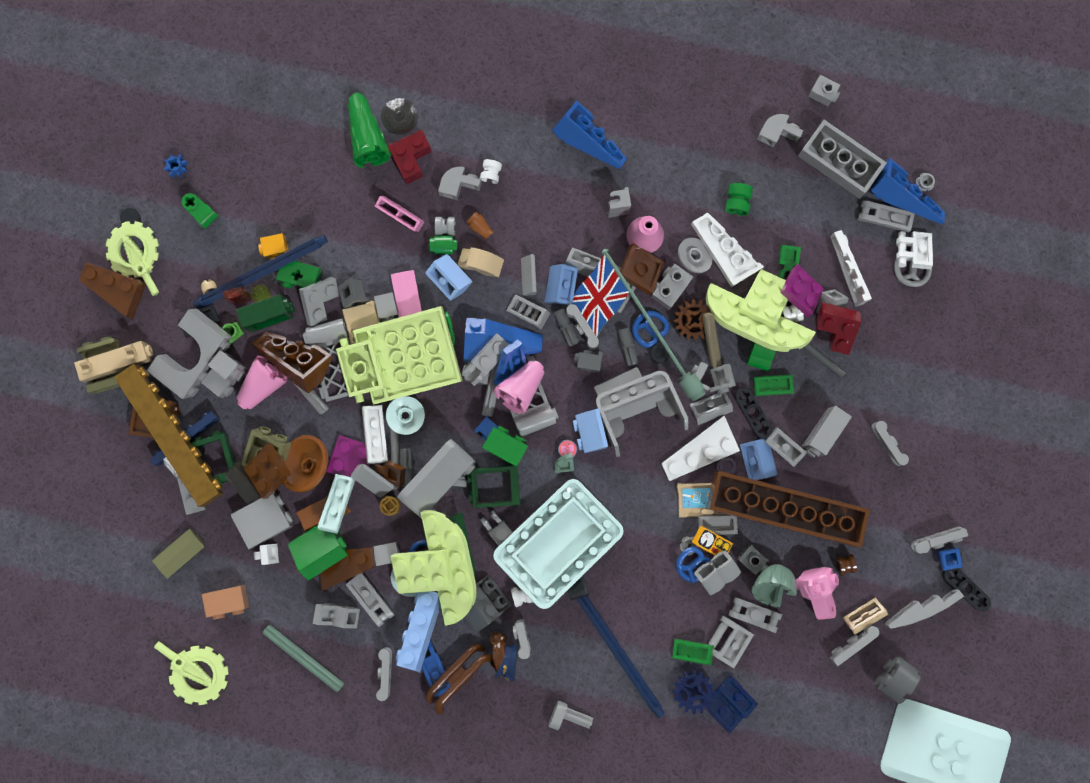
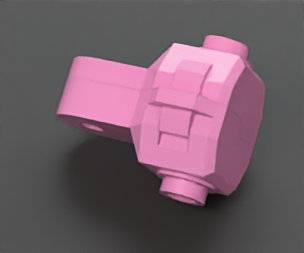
(818, 586)

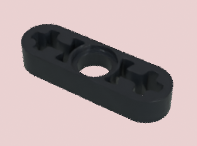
(750, 398)
(973, 602)

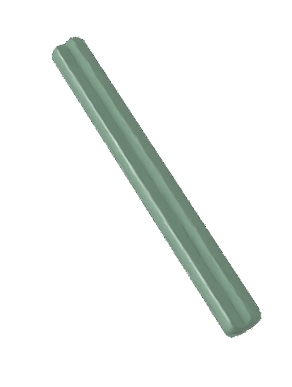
(303, 658)

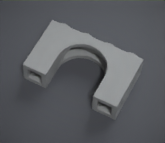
(210, 340)

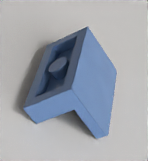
(561, 284)
(758, 459)

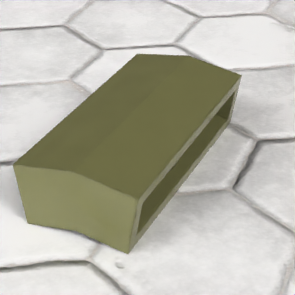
(178, 553)

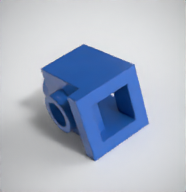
(485, 428)

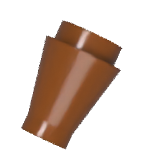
(479, 225)

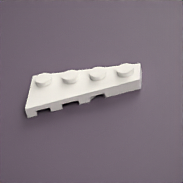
(704, 449)

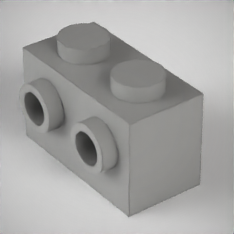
(671, 286)

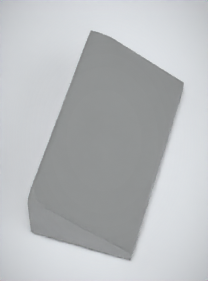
(583, 261)
(528, 275)
(711, 408)
(785, 447)
(371, 480)

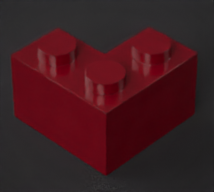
(407, 151)
(842, 325)

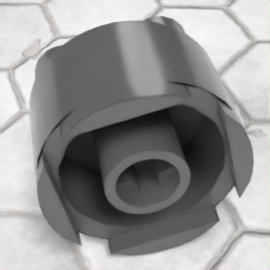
(898, 679)

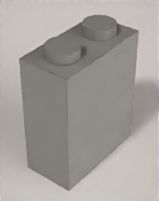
(826, 432)
(262, 520)

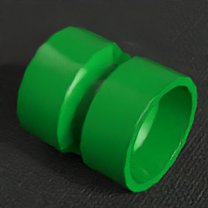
(739, 196)

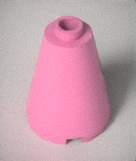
(645, 233)
(259, 383)
(520, 387)

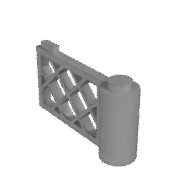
(323, 336)
(536, 417)

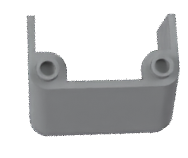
(636, 397)
(436, 478)

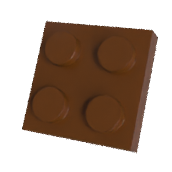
(641, 269)
(267, 471)

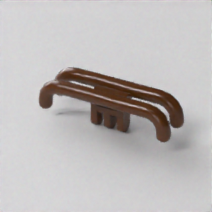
(456, 676)

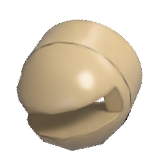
(205, 286)

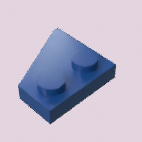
(511, 360)

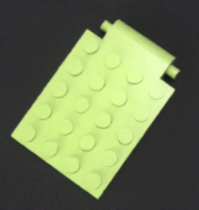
(399, 357)

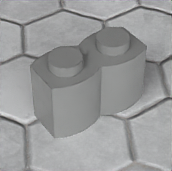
(717, 572)

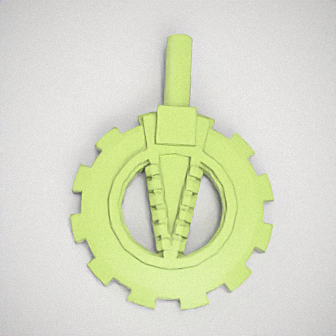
(139, 263)
(185, 666)

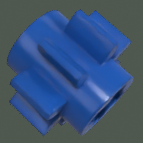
(176, 170)

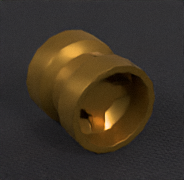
(390, 506)

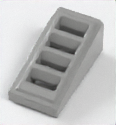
(542, 318)

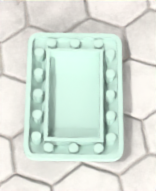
(558, 543)
(942, 747)

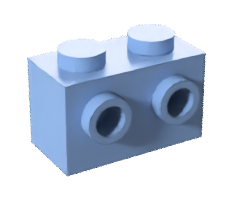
(448, 277)

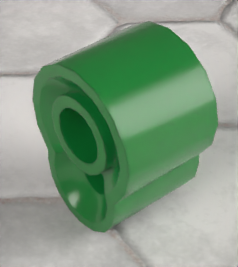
(760, 357)

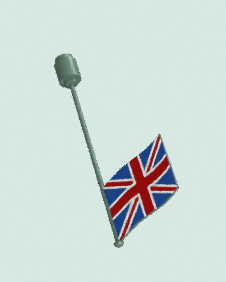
(603, 296)

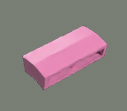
(382, 199)
(406, 293)

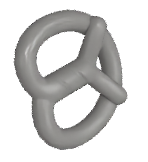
(912, 274)

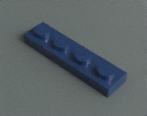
(194, 431)

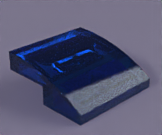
(735, 697)

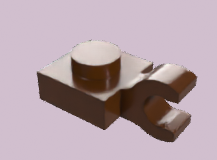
(393, 472)

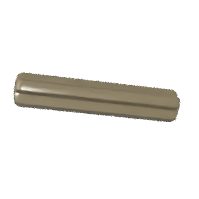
(712, 340)

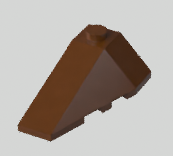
(299, 362)

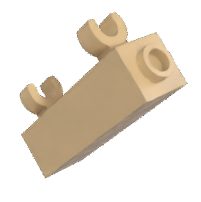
(113, 361)

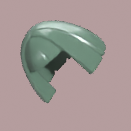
(770, 585)

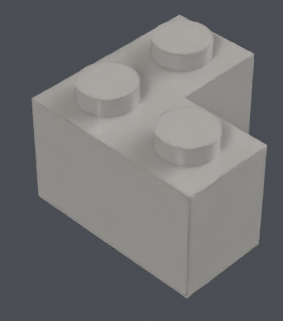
(224, 374)

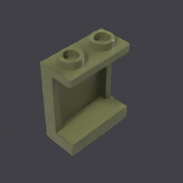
(92, 349)

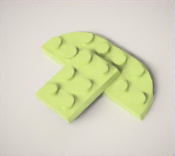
(759, 314)
(441, 569)

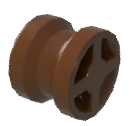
(846, 564)

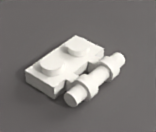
(921, 250)

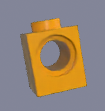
(273, 246)

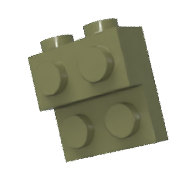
(259, 438)

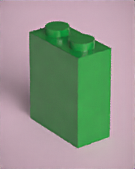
(317, 551)

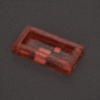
(236, 295)

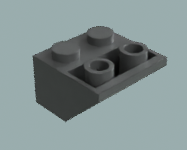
(488, 604)

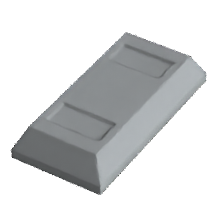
(719, 523)

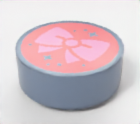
(566, 447)

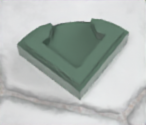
(564, 463)

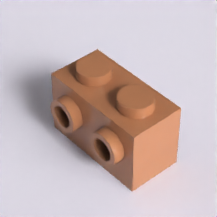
(225, 601)

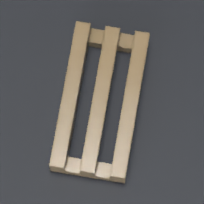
(866, 618)

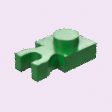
(789, 257)

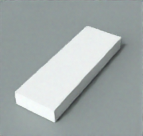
(374, 434)

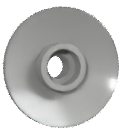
(694, 248)

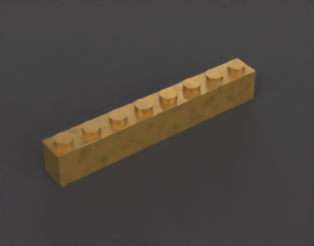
(169, 435)

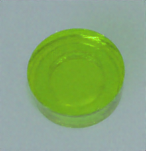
(260, 293)

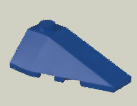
(578, 131)
(896, 190)
(481, 331)

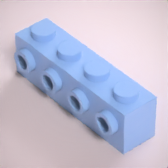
(419, 631)

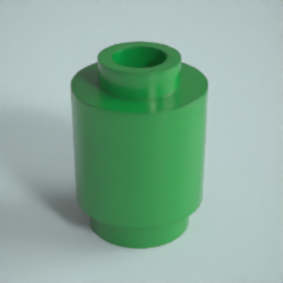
(443, 245)

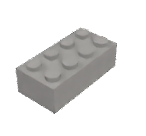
(842, 159)

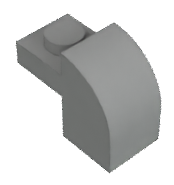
(777, 126)
(454, 179)
(336, 615)

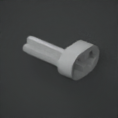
(562, 712)

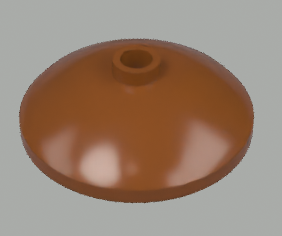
(302, 454)

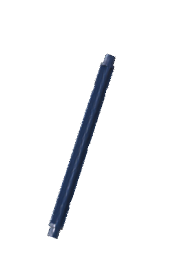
(261, 270)
(621, 656)

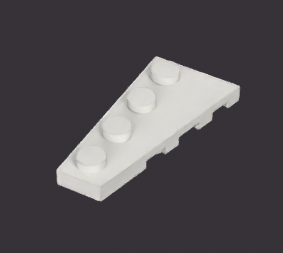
(728, 255)
(850, 269)

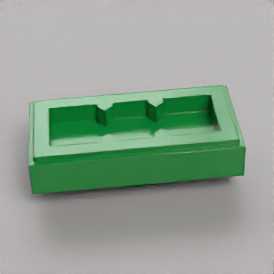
(773, 385)
(693, 651)

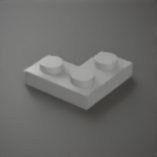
(313, 299)

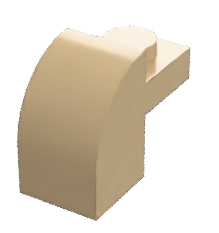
(481, 261)

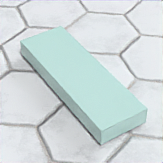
(336, 503)

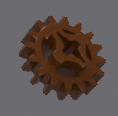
(688, 314)

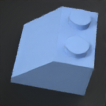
(590, 431)

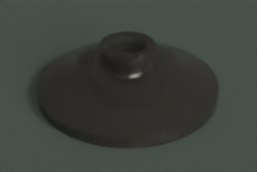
(401, 124)

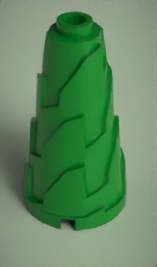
(366, 137)

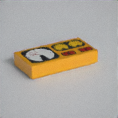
(710, 541)

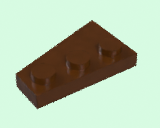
(355, 563)

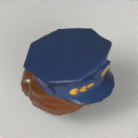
(503, 656)

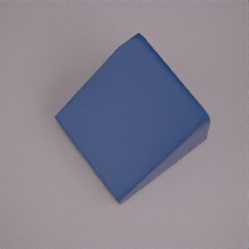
(949, 558)

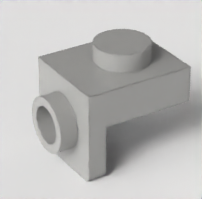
(699, 371)
(722, 379)

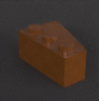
(116, 289)

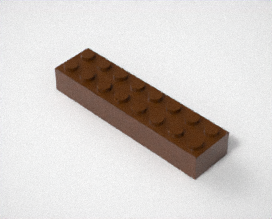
(787, 509)

